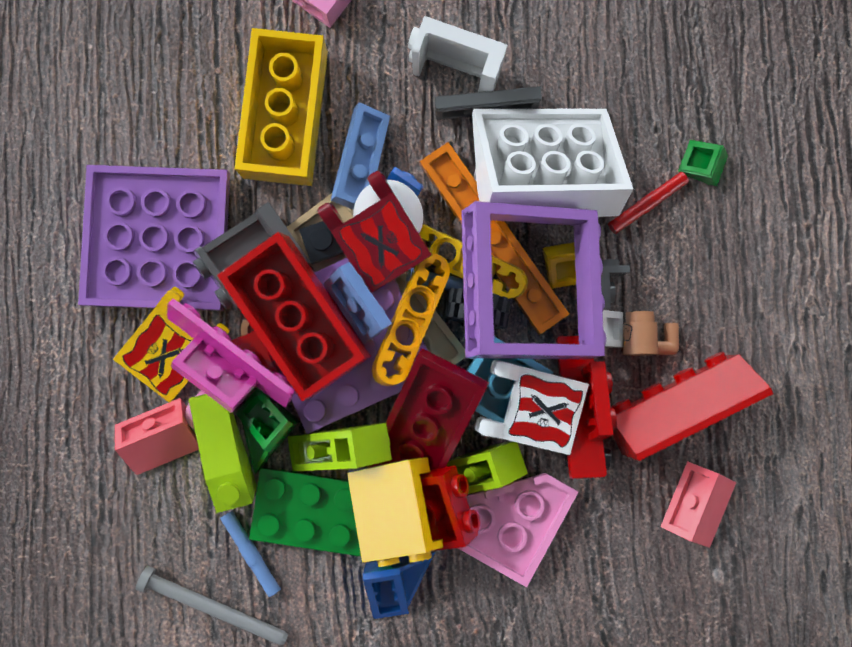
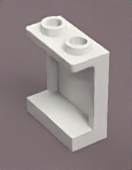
(457, 50)

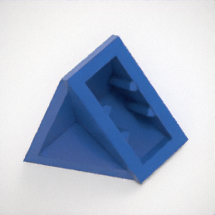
(393, 586)

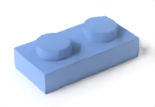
(357, 303)

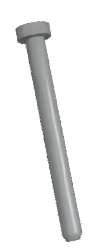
(149, 580)

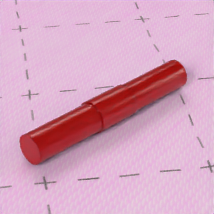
(648, 202)

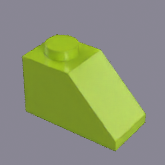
(491, 466)

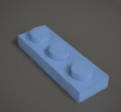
(360, 153)

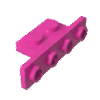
(221, 366)

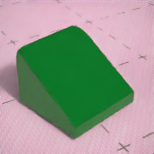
(704, 161)

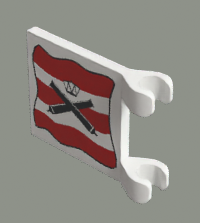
(540, 410)

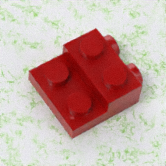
(448, 507)

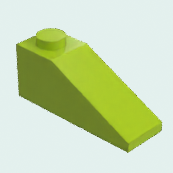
(340, 448)
(222, 455)

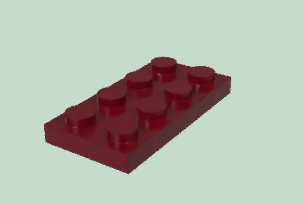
(432, 410)

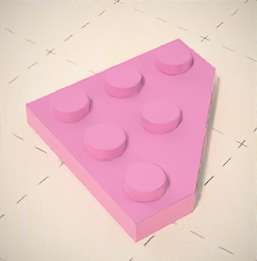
(519, 524)

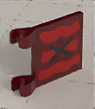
(378, 240)

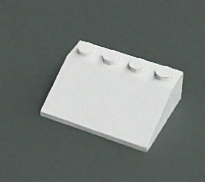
(550, 159)

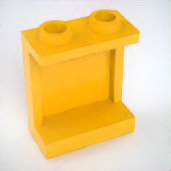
(392, 512)

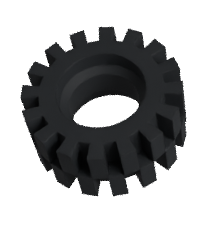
(455, 308)

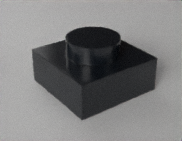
(320, 242)

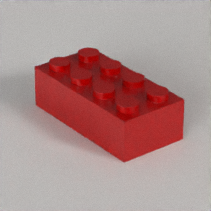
(293, 316)

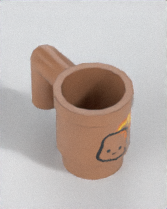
(641, 335)

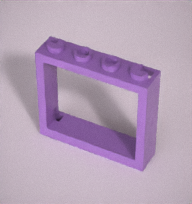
(478, 281)

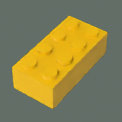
(281, 107)

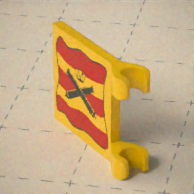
(154, 347)

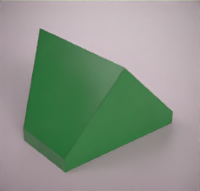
(264, 426)

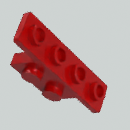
(596, 418)

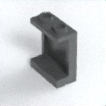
(235, 244)

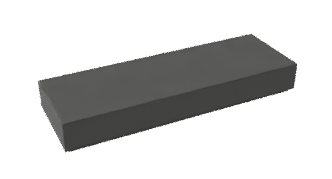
(463, 104)

